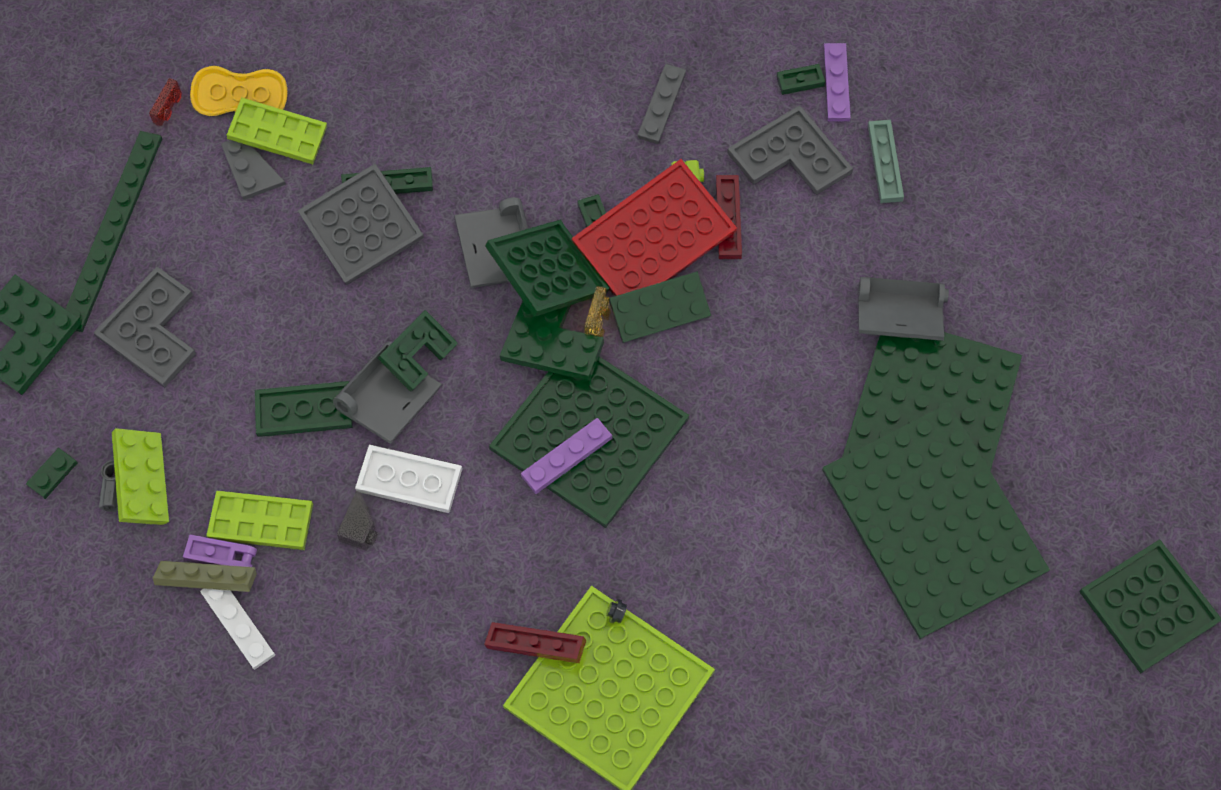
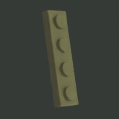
(204, 576)

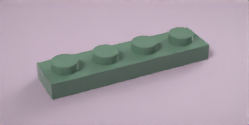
(885, 161)

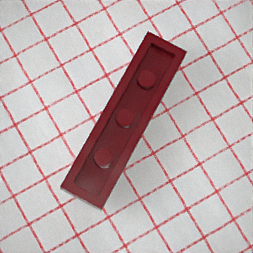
(729, 200)
(535, 642)

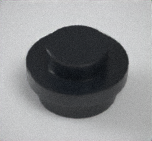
(616, 611)

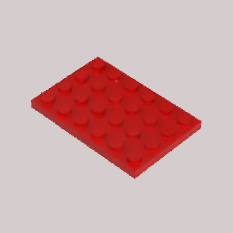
(655, 231)

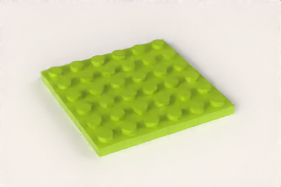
(620, 697)

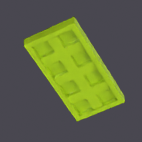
(277, 130)
(140, 477)
(260, 520)

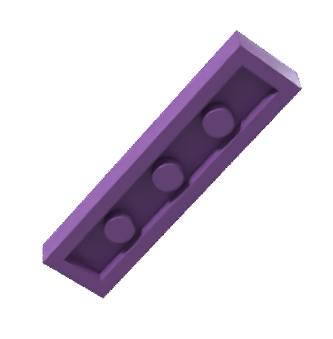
(836, 82)
(566, 456)

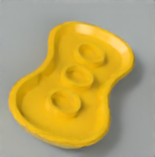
(220, 90)

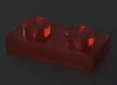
(163, 106)

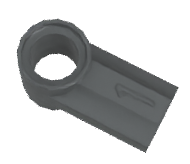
(108, 495)

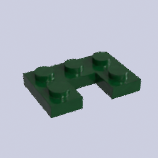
(399, 353)

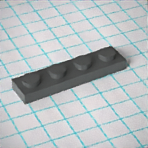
(661, 104)

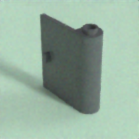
(477, 229)
(901, 308)
(378, 399)

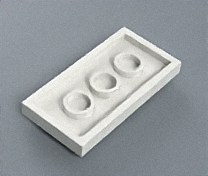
(409, 478)

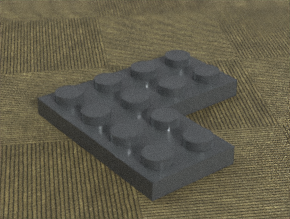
(795, 141)
(139, 332)

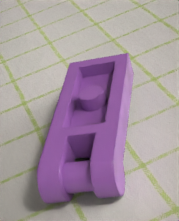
(217, 552)

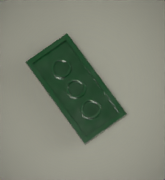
(659, 307)
(299, 409)

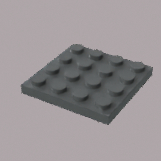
(360, 224)

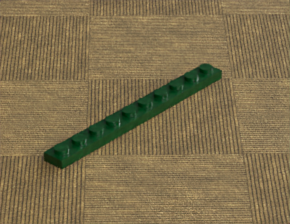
(113, 226)

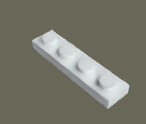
(239, 626)

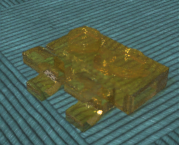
(598, 308)

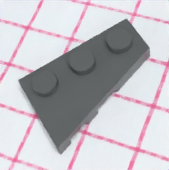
(250, 170)

